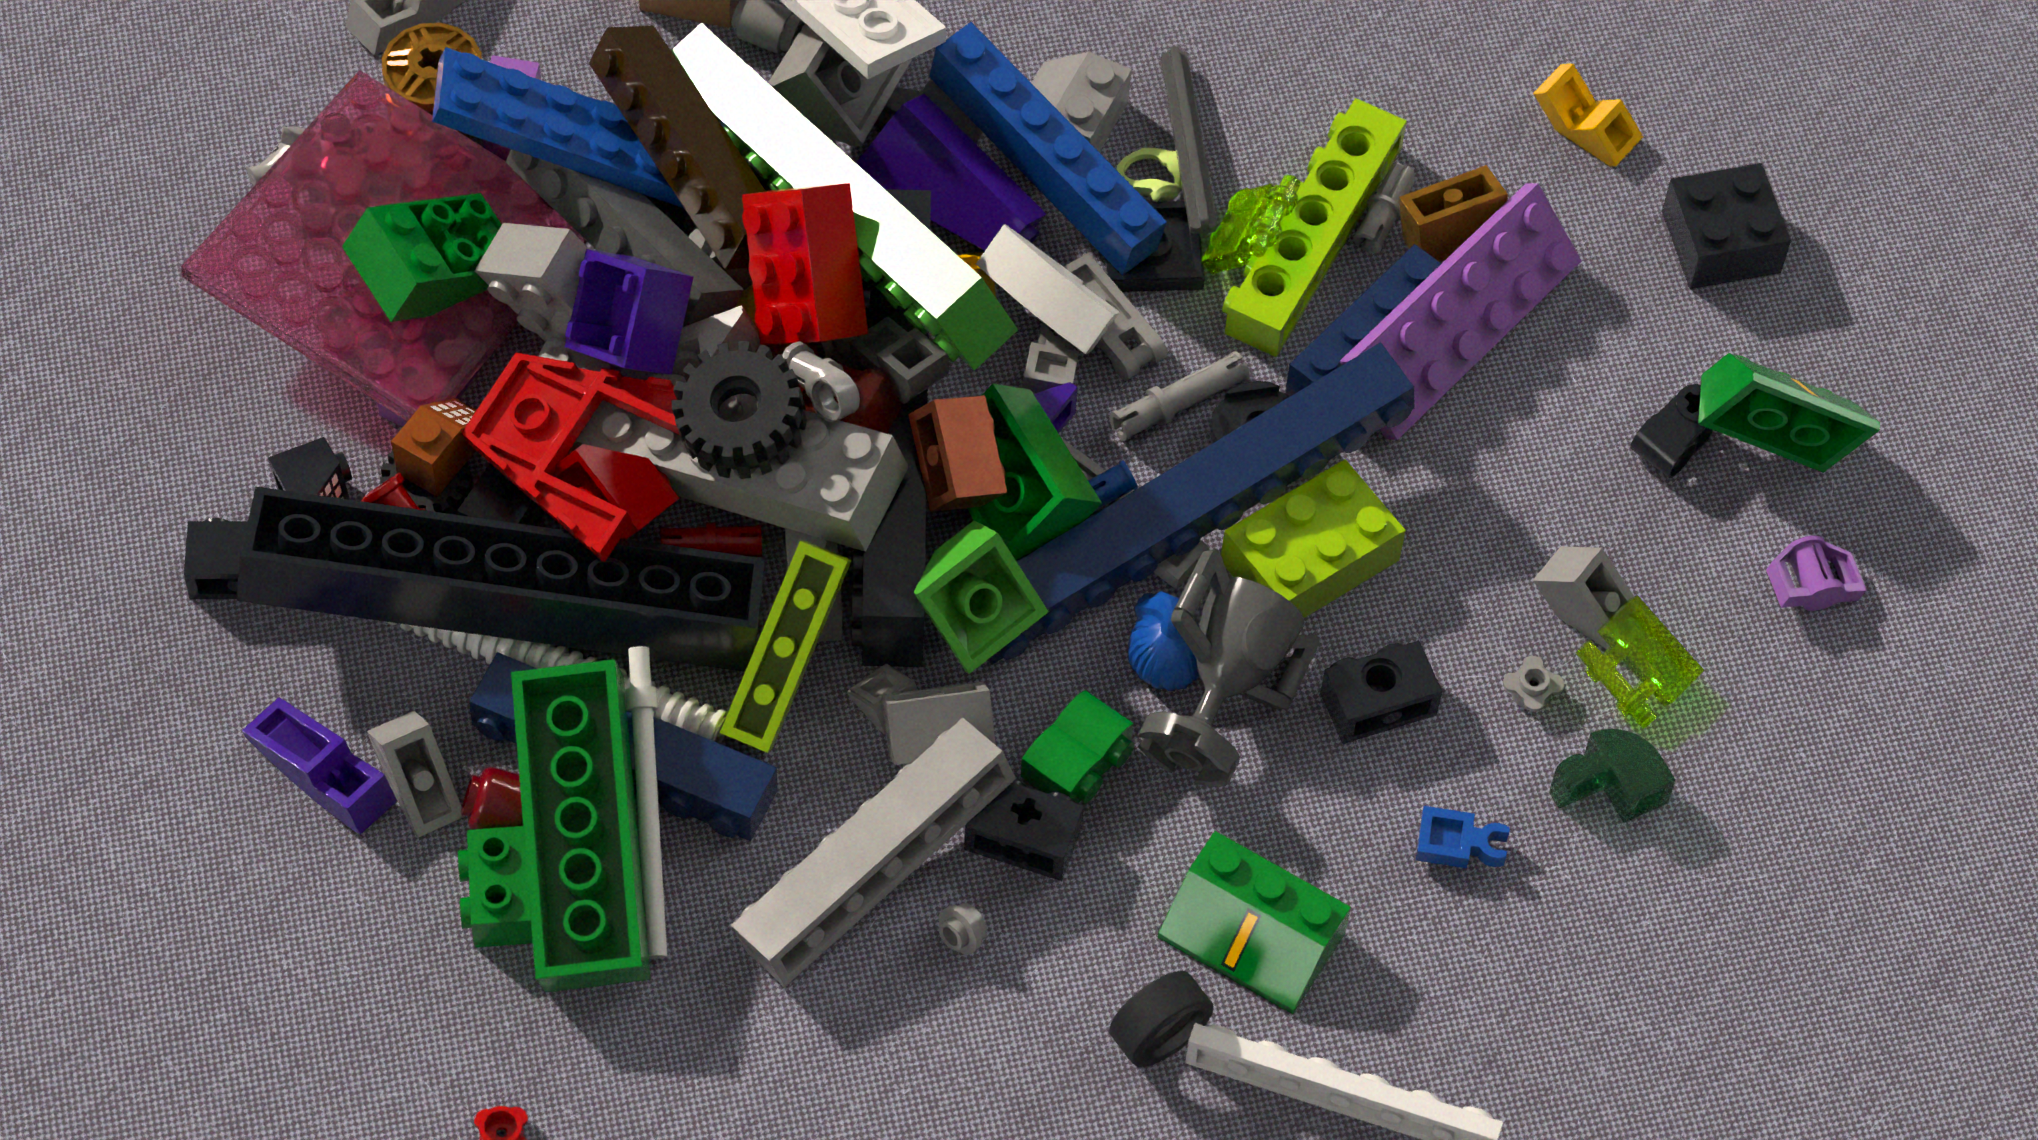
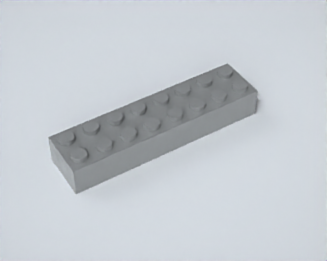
(828, 488)

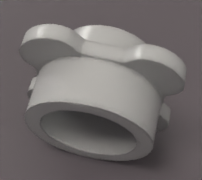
(1533, 697)

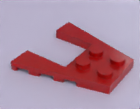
(536, 418)

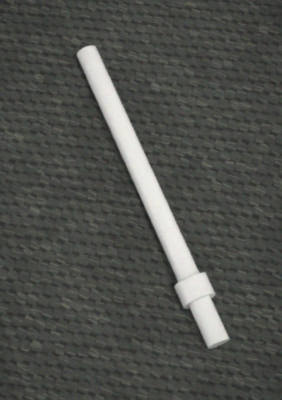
(641, 702)

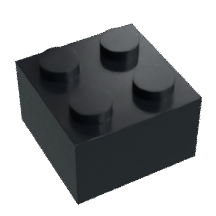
(1726, 225)

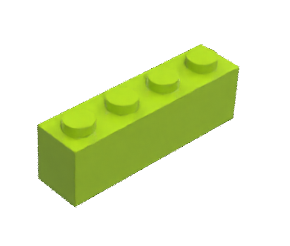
(785, 646)

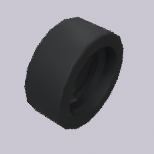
(1160, 1018)

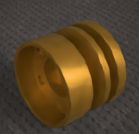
(413, 61)

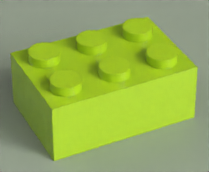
(1316, 540)

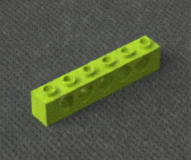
(1269, 320)

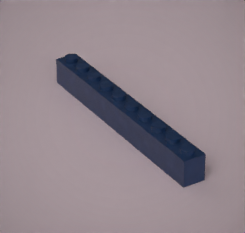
(1213, 489)

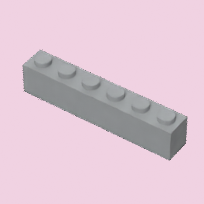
(873, 851)

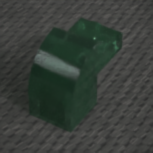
(1620, 765)

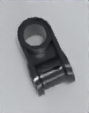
(1673, 433)

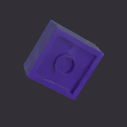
(628, 312)

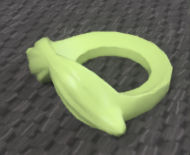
(1154, 188)

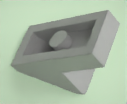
(724, 327)

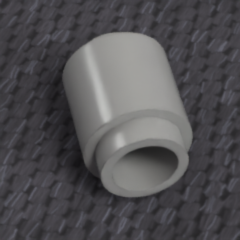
(766, 24)

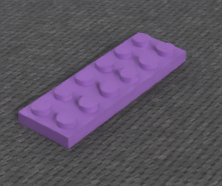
(1474, 298)

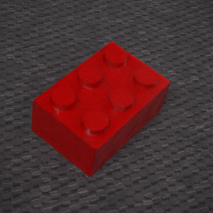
(804, 264)

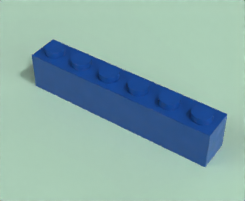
(1047, 148)

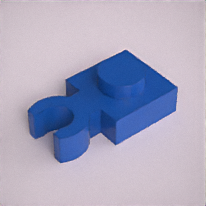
(1451, 839)

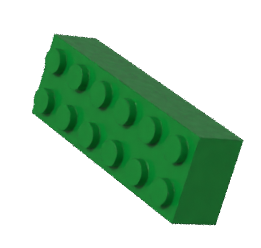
(580, 826)

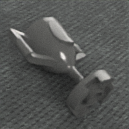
(1237, 646)

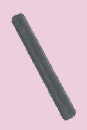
(1188, 142)

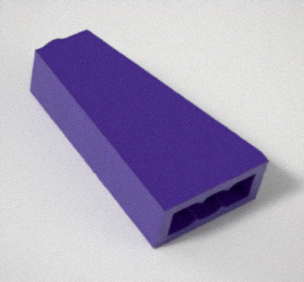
(968, 189)

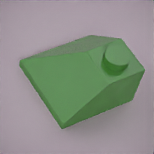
(977, 595)

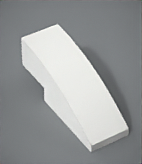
(1047, 289)

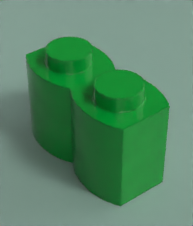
(1078, 749)

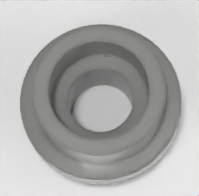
(962, 928)

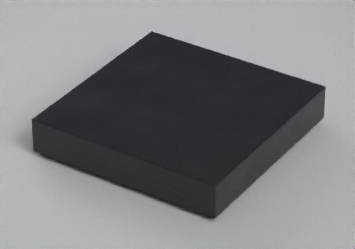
(1174, 264)

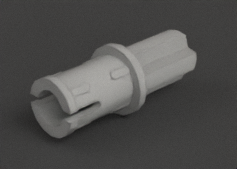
(1384, 208)

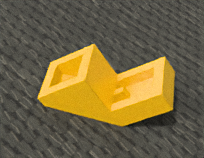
(1596, 126)

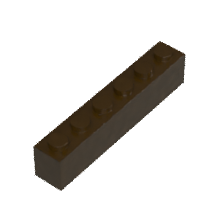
(679, 135)

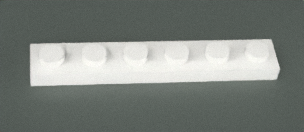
(1326, 1086)

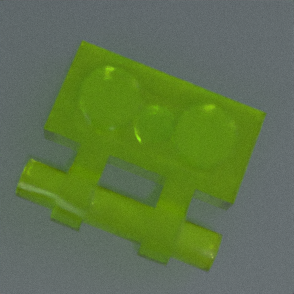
(1250, 224)
(1649, 652)

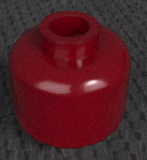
(493, 800)

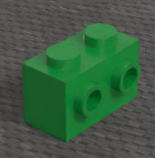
(497, 887)

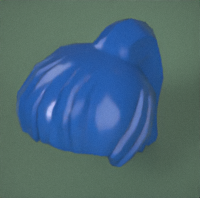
(1156, 646)

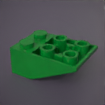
(423, 253)

